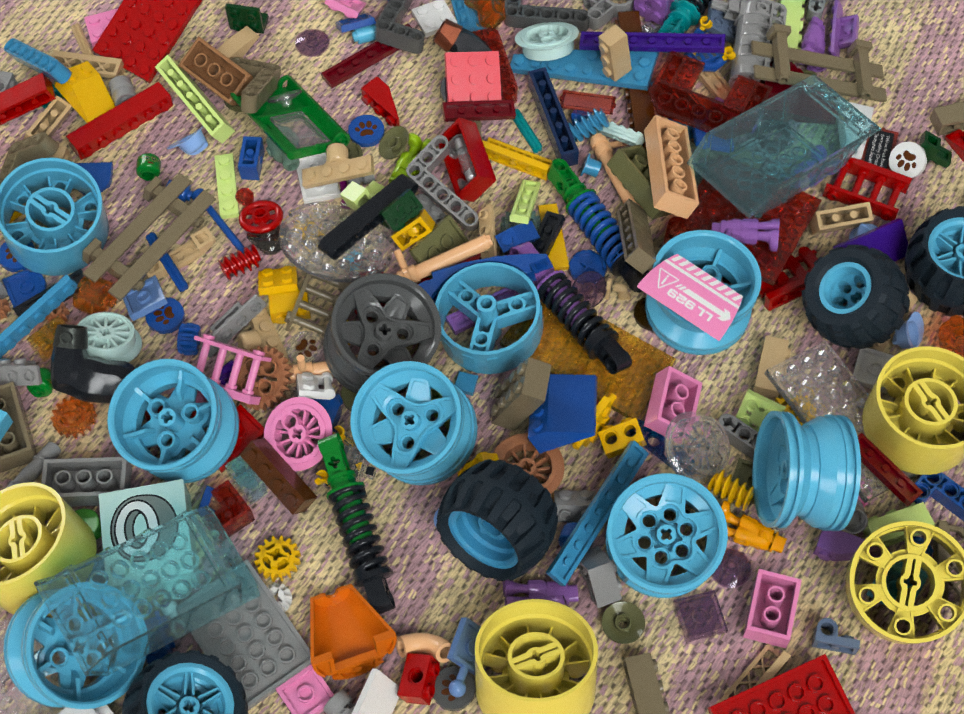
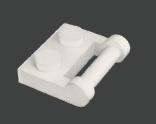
(308, 387)

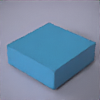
(466, 382)

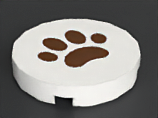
(908, 159)

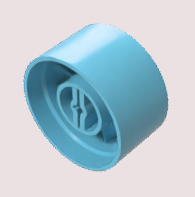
(64, 238)

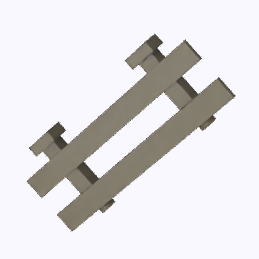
(783, 54)
(164, 199)

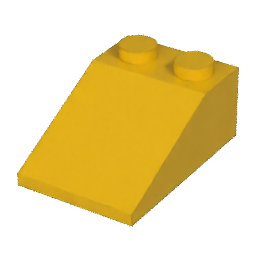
(86, 92)

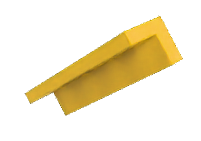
(517, 158)

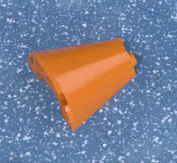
(347, 634)

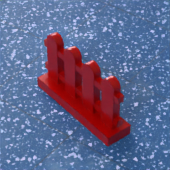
(788, 288)

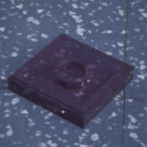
(700, 616)

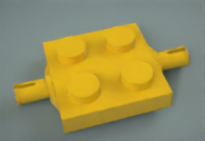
(603, 411)

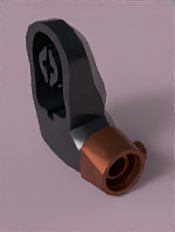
(455, 38)

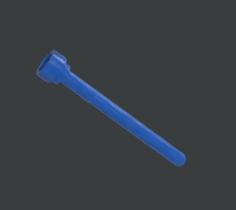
(220, 222)

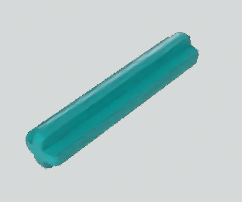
(527, 132)

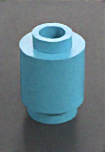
(364, 34)

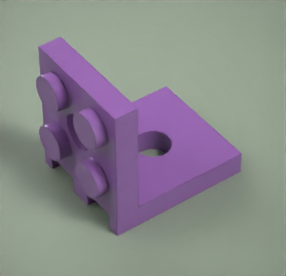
(653, 10)

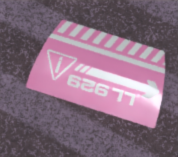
(693, 295)

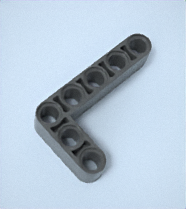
(526, 15)
(392, 33)

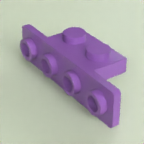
(843, 29)

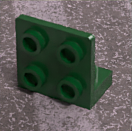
(243, 16)
(400, 211)

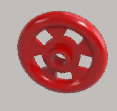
(260, 216)

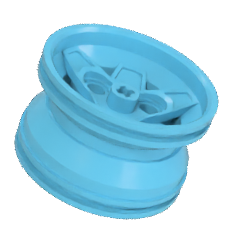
(719, 257)
(142, 392)
(381, 395)
(806, 471)
(30, 668)

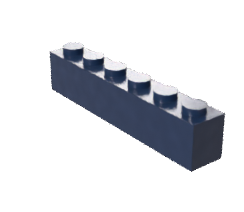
(553, 116)

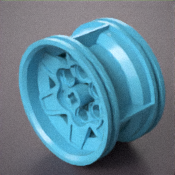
(706, 521)

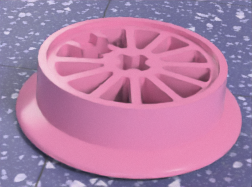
(280, 419)

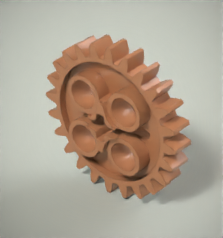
(260, 387)

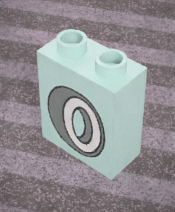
(135, 509)

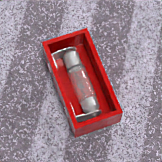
(467, 160)

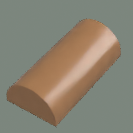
(215, 70)

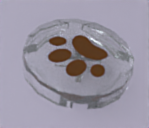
(307, 344)

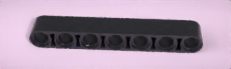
(363, 219)

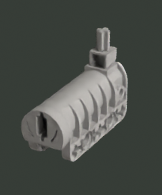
(752, 22)

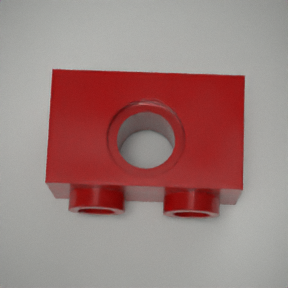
(415, 667)

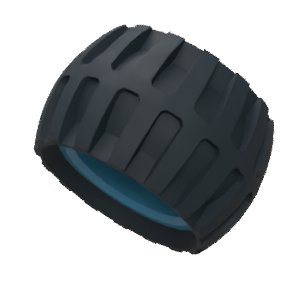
(497, 520)

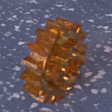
(75, 417)

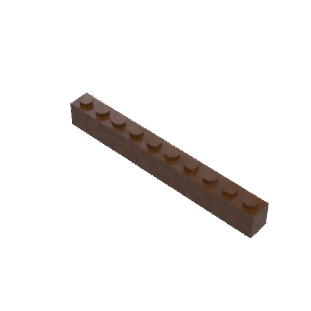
(639, 103)

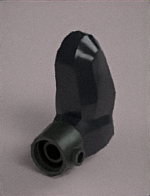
(83, 375)

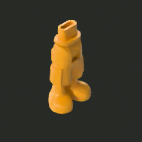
(751, 532)

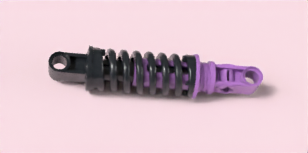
(576, 316)

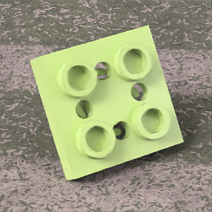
(759, 408)

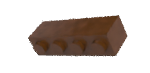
(278, 476)

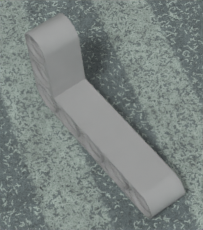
(438, 187)

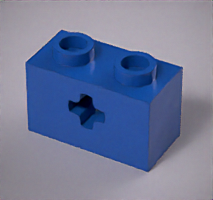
(251, 158)

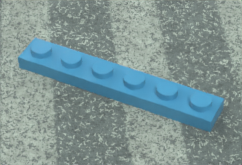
(36, 313)

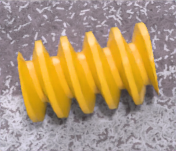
(731, 490)

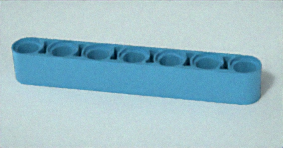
(37, 61)

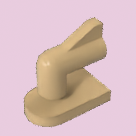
(621, 288)

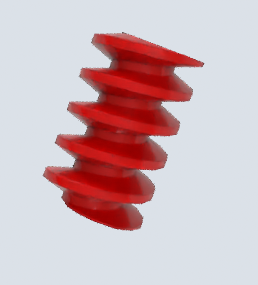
(240, 262)

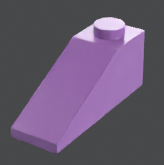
(840, 546)

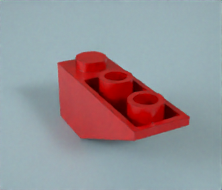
(379, 97)

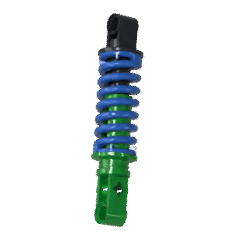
(594, 221)

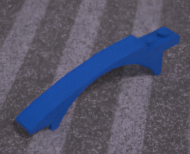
(527, 263)

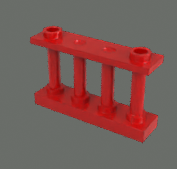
(872, 173)

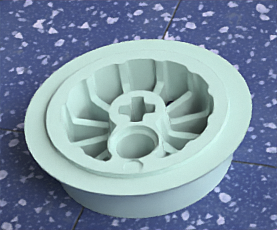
(547, 40)
(107, 331)

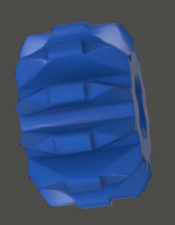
(185, 342)

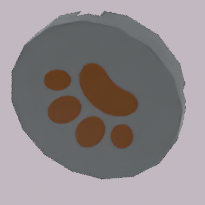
(442, 695)

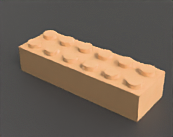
(670, 175)

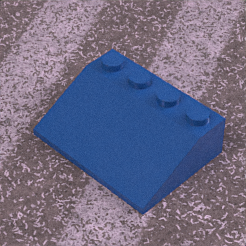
(566, 413)

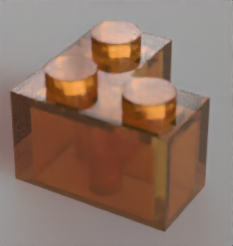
(490, 12)

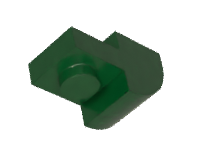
(934, 150)

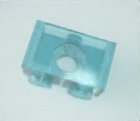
(246, 480)

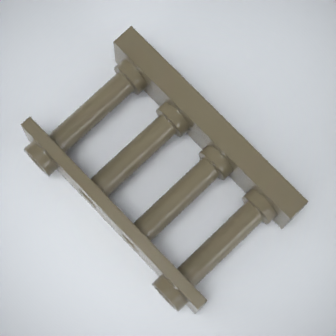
(291, 316)

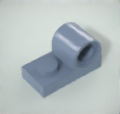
(833, 642)

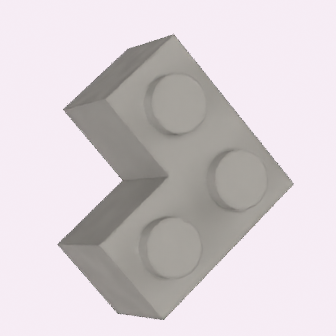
(600, 577)

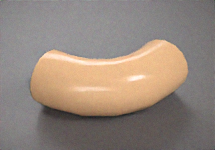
(424, 644)

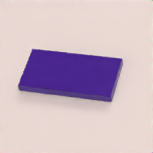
(887, 238)

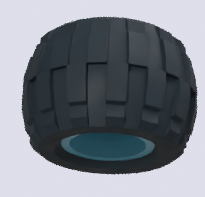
(870, 311)

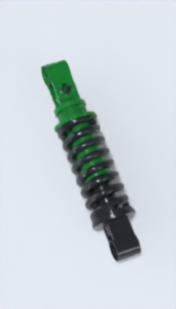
(347, 498)

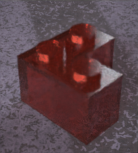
(233, 510)

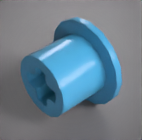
(590, 166)

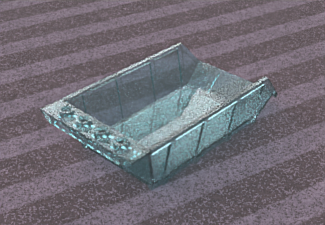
(781, 146)
(147, 591)

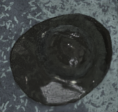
(267, 242)

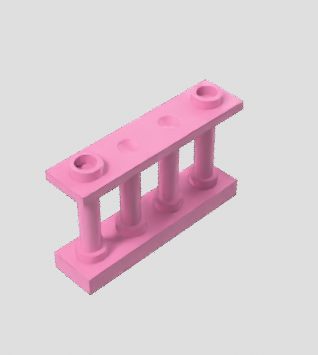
(247, 393)

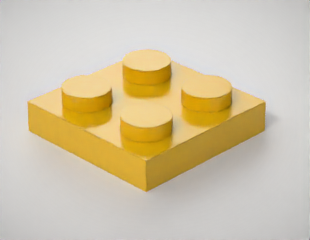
(277, 280)

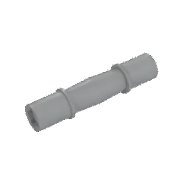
(35, 467)

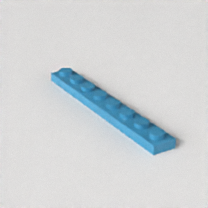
(596, 514)

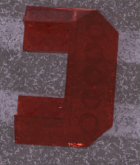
(674, 96)

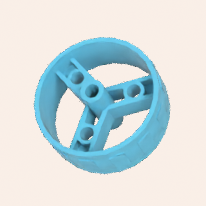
(461, 293)

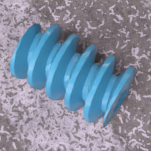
(589, 125)

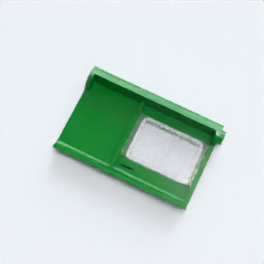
(300, 127)

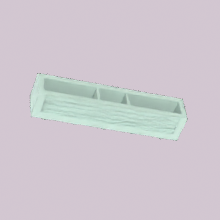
(622, 134)

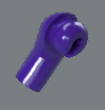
(226, 370)

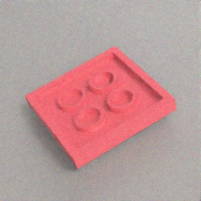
(472, 76)

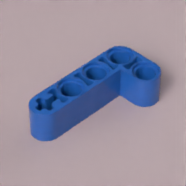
(937, 491)

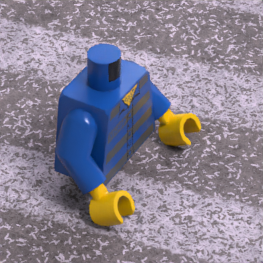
(712, 61)

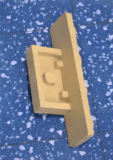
(486, 227)

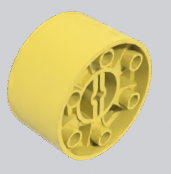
(920, 421)
(37, 549)
(913, 560)
(536, 651)

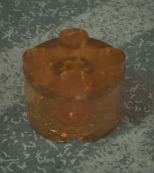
(94, 296)
(952, 335)

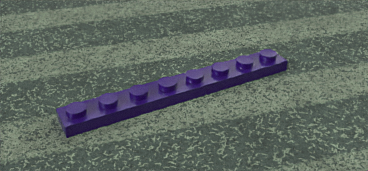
(662, 42)

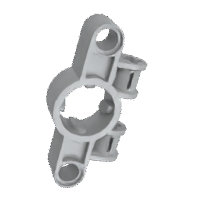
(604, 10)

